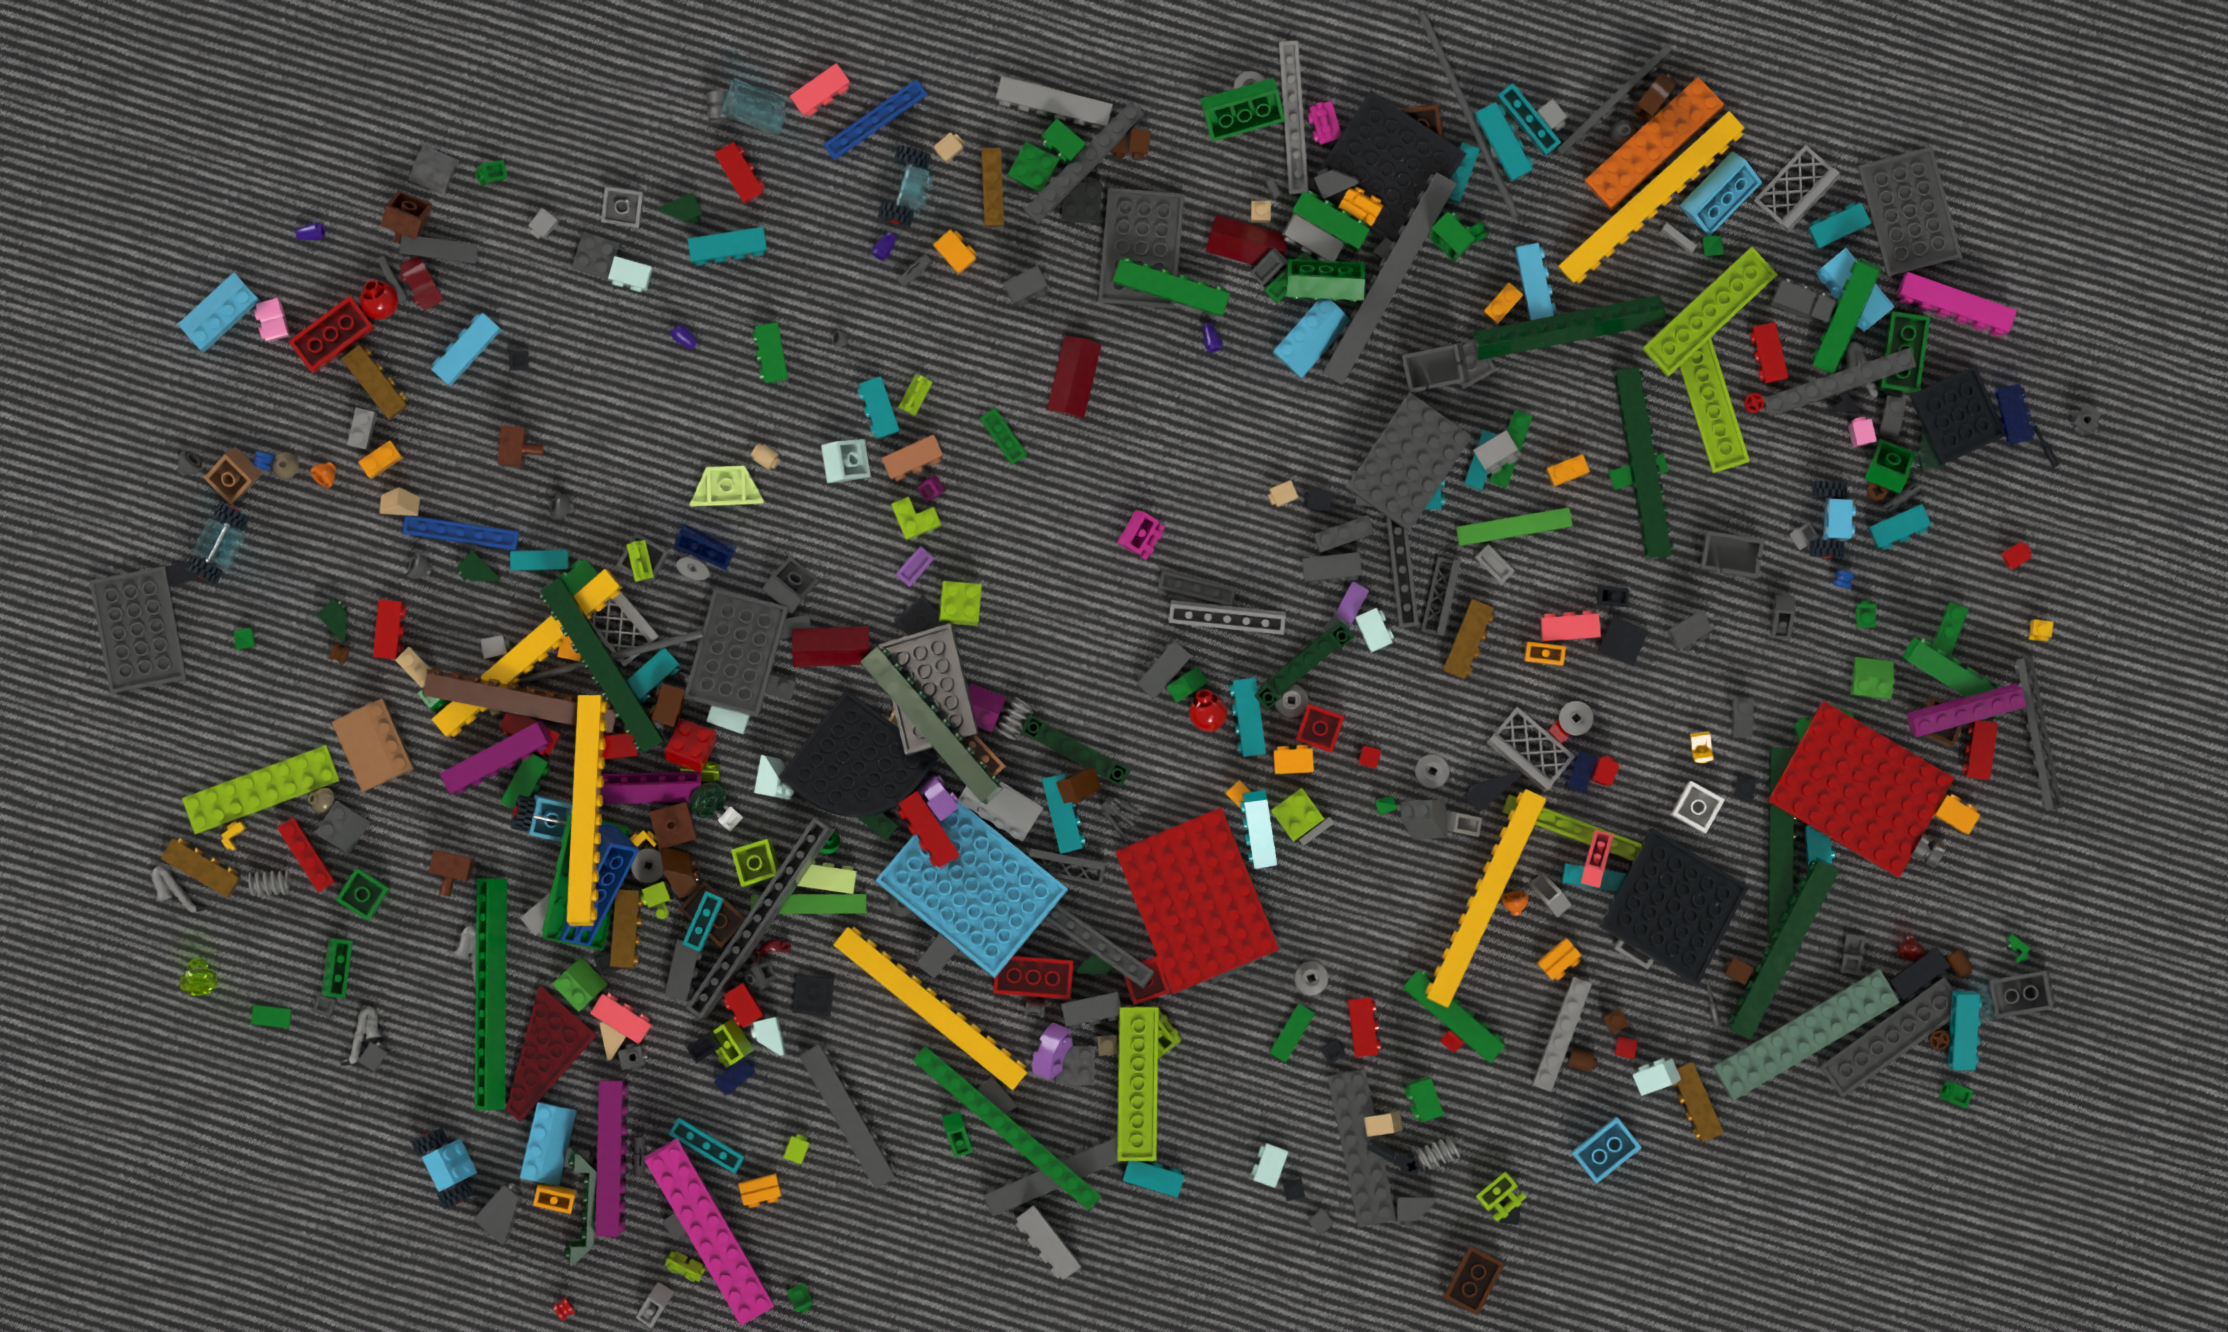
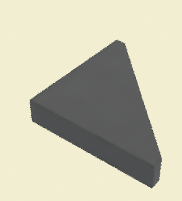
(389, 274)

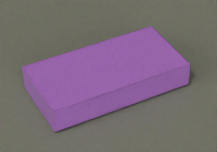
(915, 566)
(1352, 602)

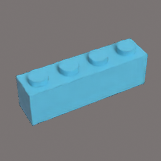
(1534, 281)
(466, 349)

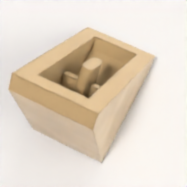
(399, 503)
(612, 1040)
(1383, 1124)

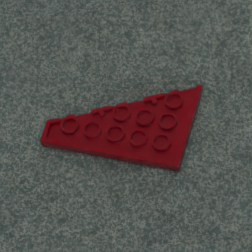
(549, 1049)

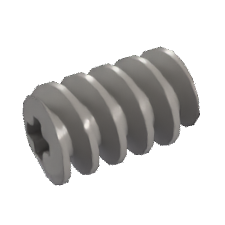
(1014, 719)
(269, 884)
(1437, 1153)

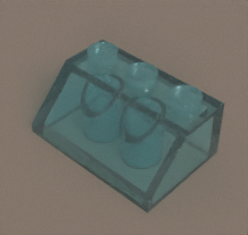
(755, 107)

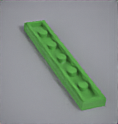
(1514, 526)
(821, 904)

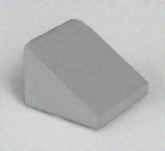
(1804, 535)

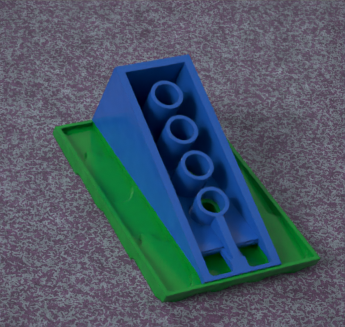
(616, 858)

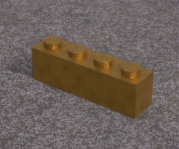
(992, 187)
(374, 382)
(1468, 638)
(200, 867)
(625, 929)
(1697, 1103)

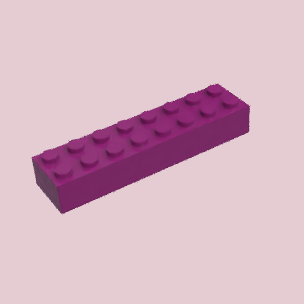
(611, 1158)

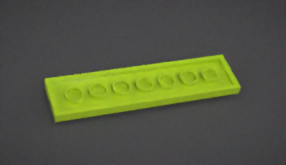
(1709, 311)
(1713, 409)
(261, 789)
(1137, 1083)

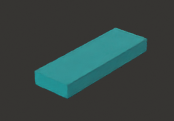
(1477, 474)
(539, 560)

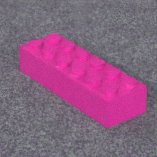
(1955, 304)

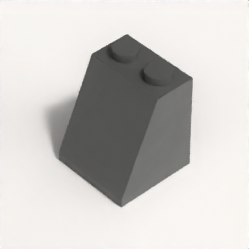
(500, 1213)

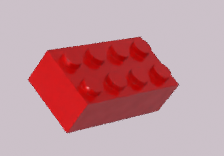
(331, 334)
(1035, 977)

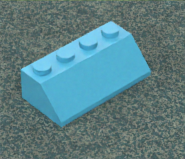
(1721, 193)
(1834, 276)
(218, 312)
(1312, 336)
(548, 1143)

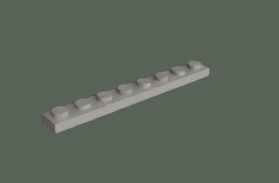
(1293, 117)

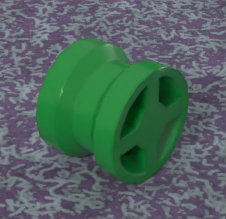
(1480, 232)

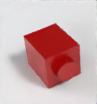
(2016, 555)

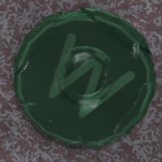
(707, 799)

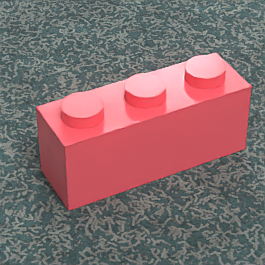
(820, 90)
(1570, 626)
(1597, 858)
(621, 1017)

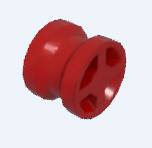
(1756, 401)
(564, 1309)

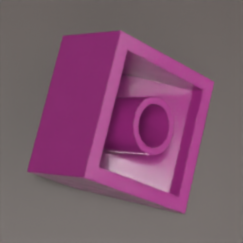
(985, 706)

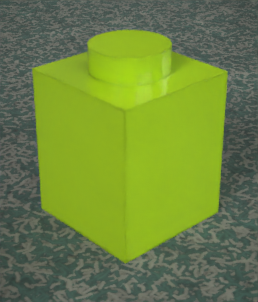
(797, 1148)

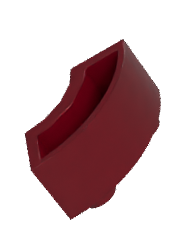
(421, 282)

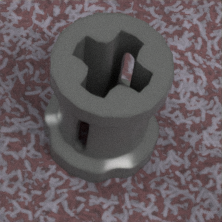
(1034, 1008)

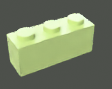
(830, 878)

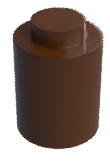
(1959, 963)
(1581, 1060)

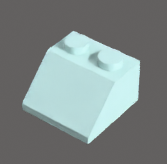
(845, 460)
(768, 781)
(769, 1034)

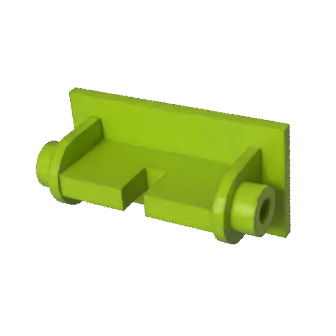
(915, 394)
(640, 560)
(710, 772)
(677, 1264)

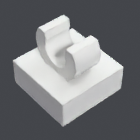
(729, 818)

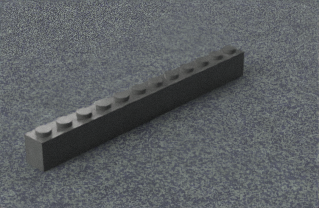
(1389, 278)
(760, 918)

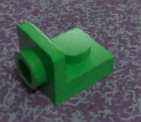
(491, 172)
(1865, 614)
(434, 704)
(2016, 944)
(1956, 1094)
(800, 1298)

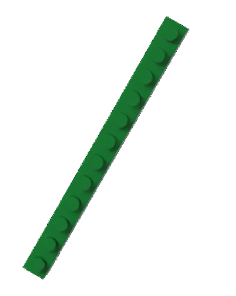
(490, 994)
(1007, 1128)

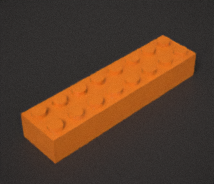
(1654, 144)

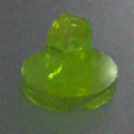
(198, 980)

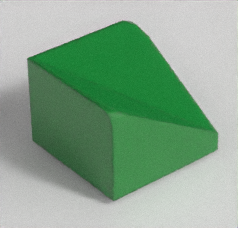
(1712, 246)
(244, 639)
(1385, 805)

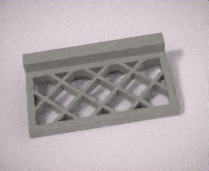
(1809, 199)
(633, 616)
(1519, 761)

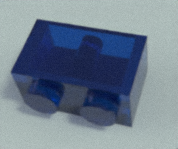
(1581, 772)
(735, 1076)

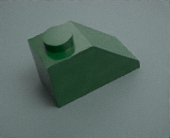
(683, 209)
(476, 570)
(336, 618)
(1095, 966)

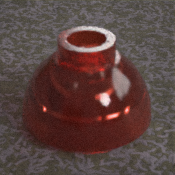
(1910, 949)

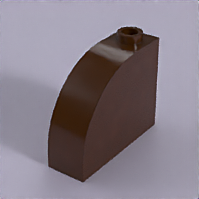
(1655, 97)

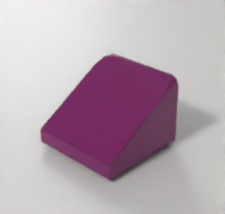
(931, 488)

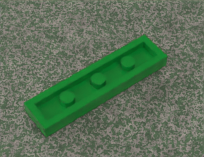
(1517, 430)

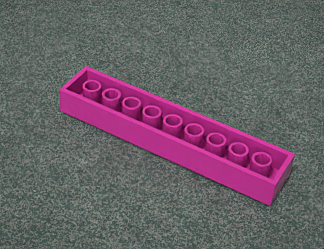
(709, 1231)

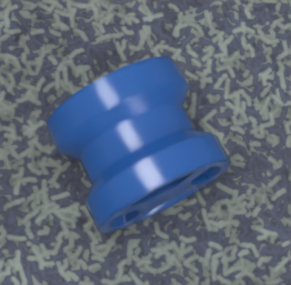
(263, 460)
(1843, 579)

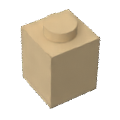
(948, 147)
(1260, 211)
(1282, 494)

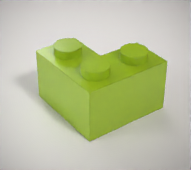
(912, 523)

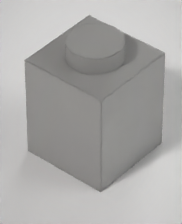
(543, 224)
(495, 646)

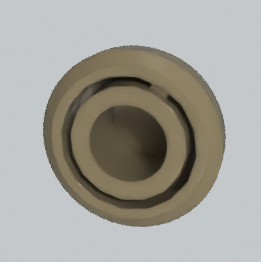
(285, 465)
(322, 800)

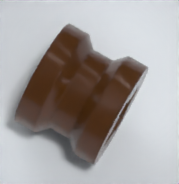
(1874, 493)
(339, 653)
(1942, 1040)

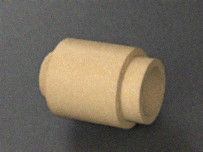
(765, 456)

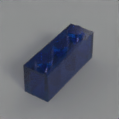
(2014, 414)
(705, 547)

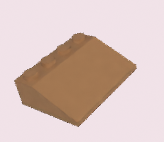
(373, 745)

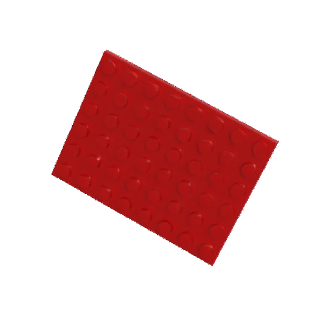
(1860, 789)
(1197, 900)

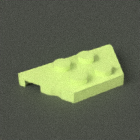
(726, 487)

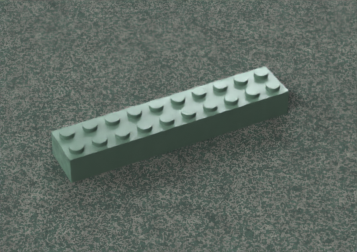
(1805, 1034)

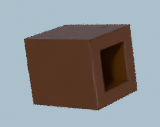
(1738, 971)
(1615, 1021)

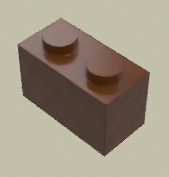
(1078, 785)

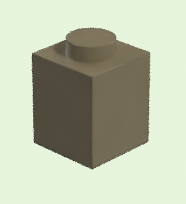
(1107, 1045)

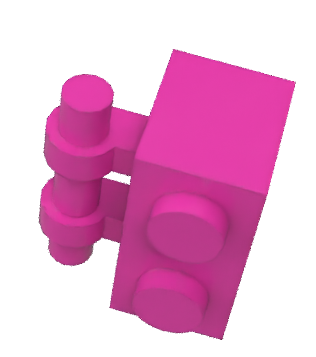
(1324, 122)
(1139, 532)

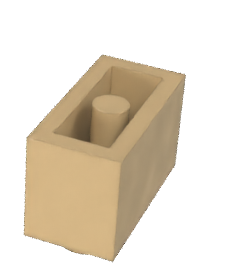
(413, 665)

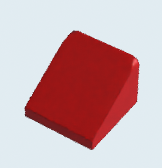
(1558, 732)
(1369, 757)
(1451, 1041)
(1626, 1047)

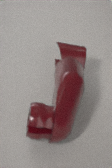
(772, 945)

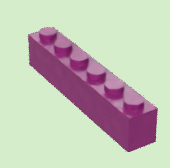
(1966, 710)
(496, 757)
(649, 787)

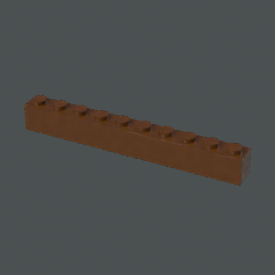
(506, 697)

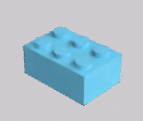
(1606, 1150)

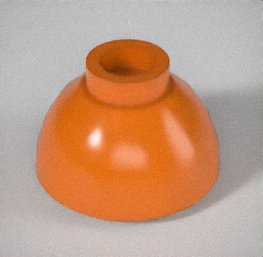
(324, 474)
(1515, 902)

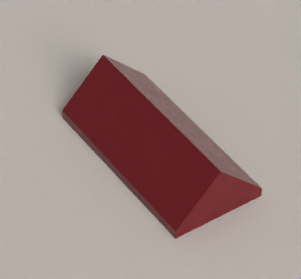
(1243, 241)
(1074, 376)
(830, 646)

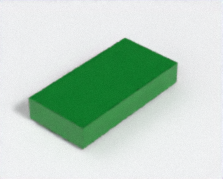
(271, 1016)

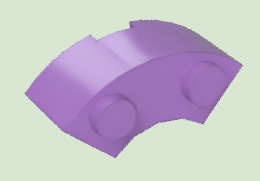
(937, 797)
(1051, 1053)

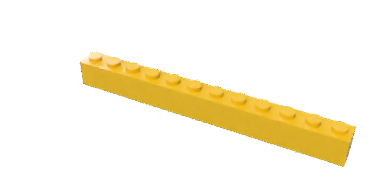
(1651, 197)
(529, 651)
(585, 810)
(1486, 898)
(930, 1008)

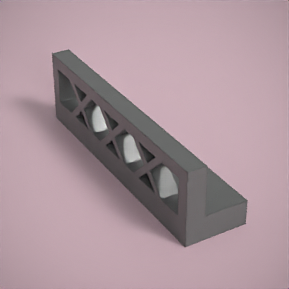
(1446, 603)
(1070, 860)

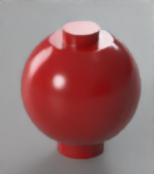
(378, 299)
(1207, 711)

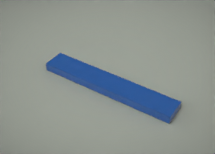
(875, 119)
(460, 532)

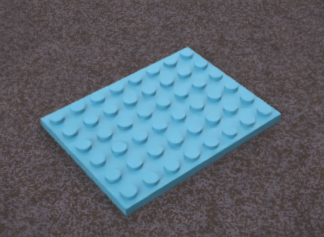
(980, 901)

